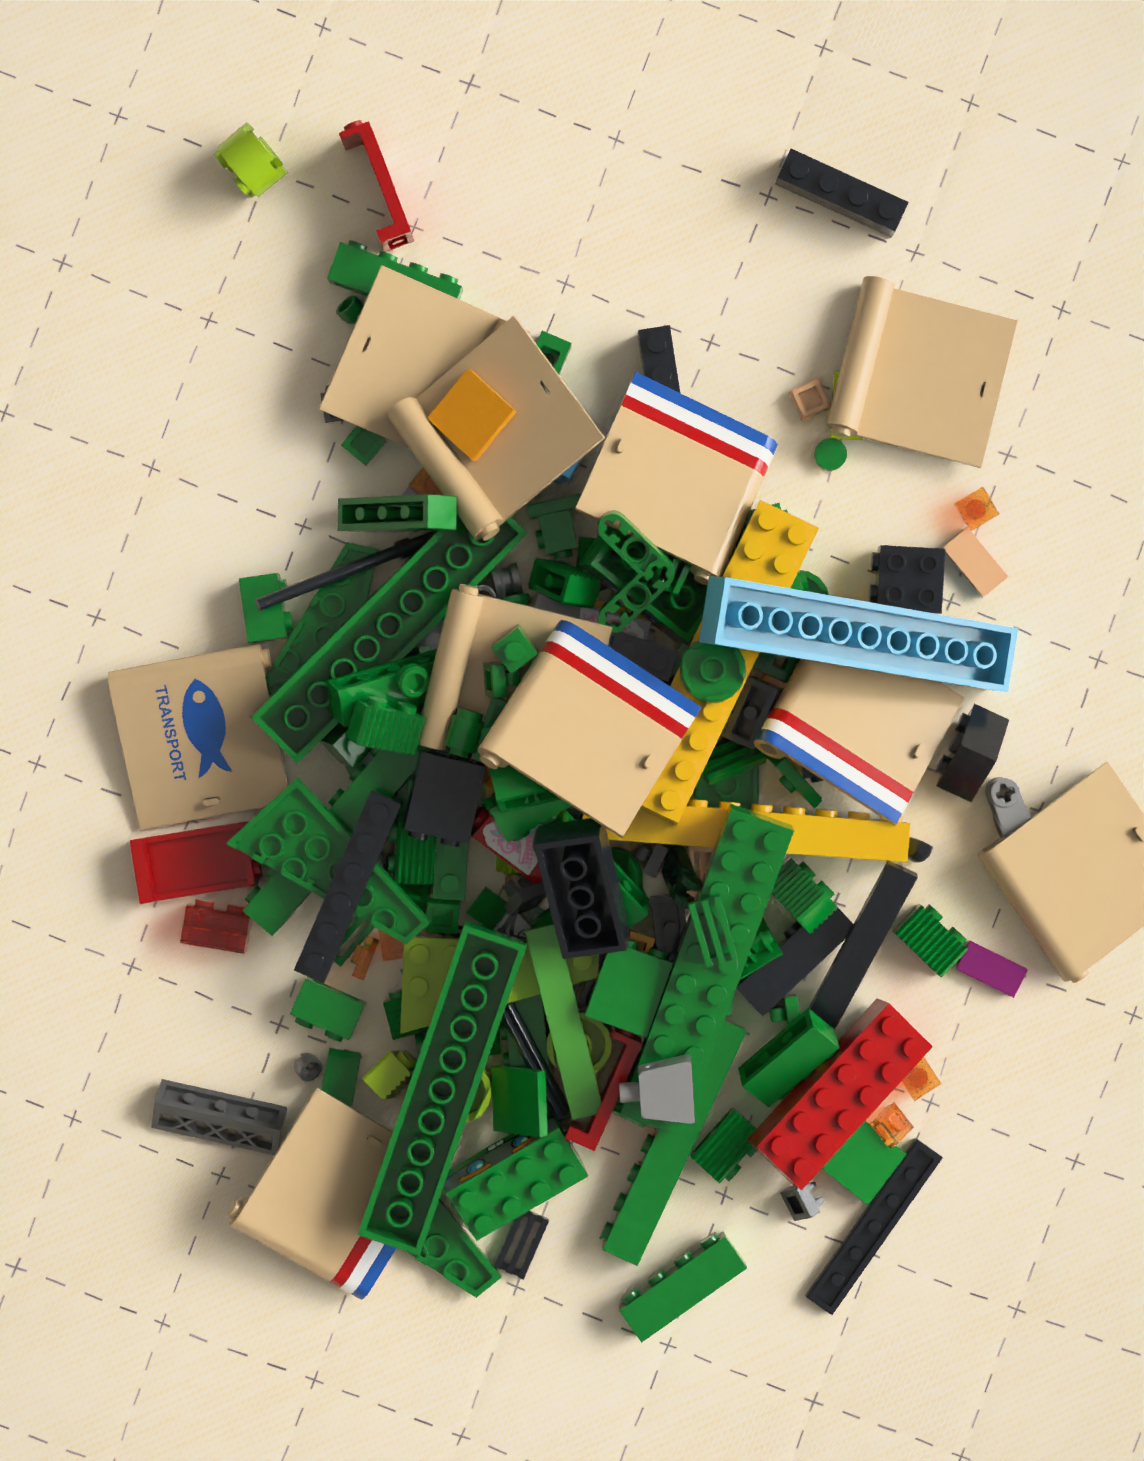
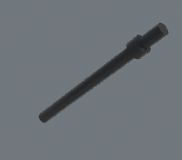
(402, 549)

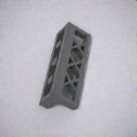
(219, 1112)

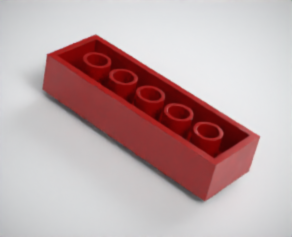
(840, 1093)

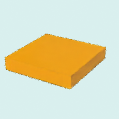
(471, 414)

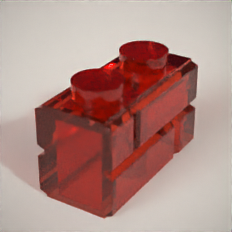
(216, 927)

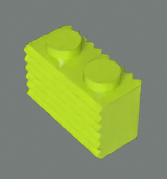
(391, 1074)

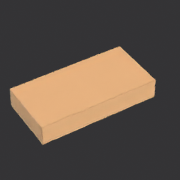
(974, 562)

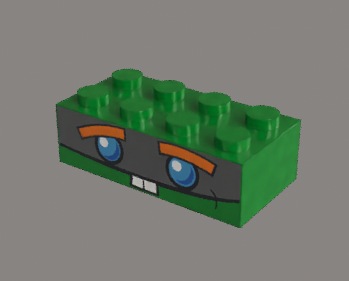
(671, 614)
(513, 1178)

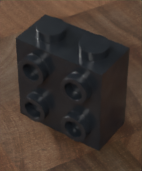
(908, 577)

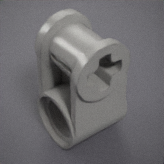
(1007, 812)

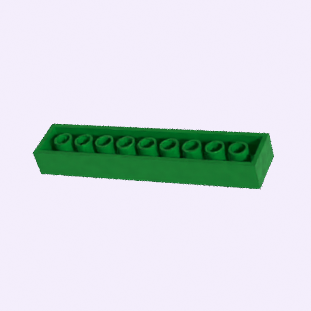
(380, 630)
(699, 997)
(442, 1088)

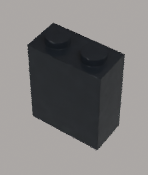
(443, 798)

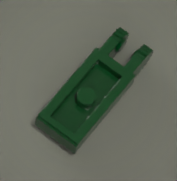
(680, 876)

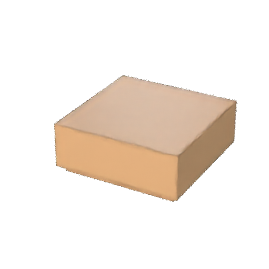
(810, 399)

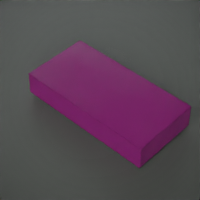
(991, 969)

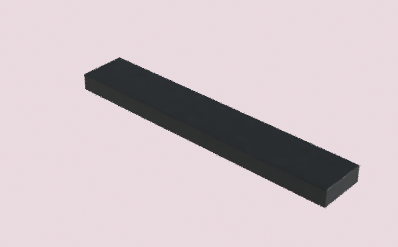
(862, 942)
(873, 1227)

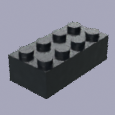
(582, 888)

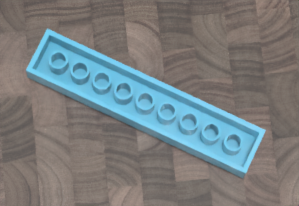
(857, 634)

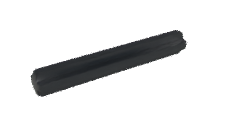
(534, 1060)

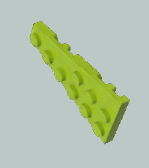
(427, 965)

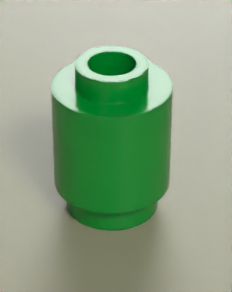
(464, 732)

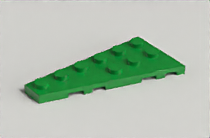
(307, 845)
(456, 1254)

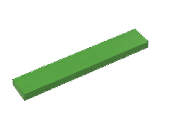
(564, 1022)

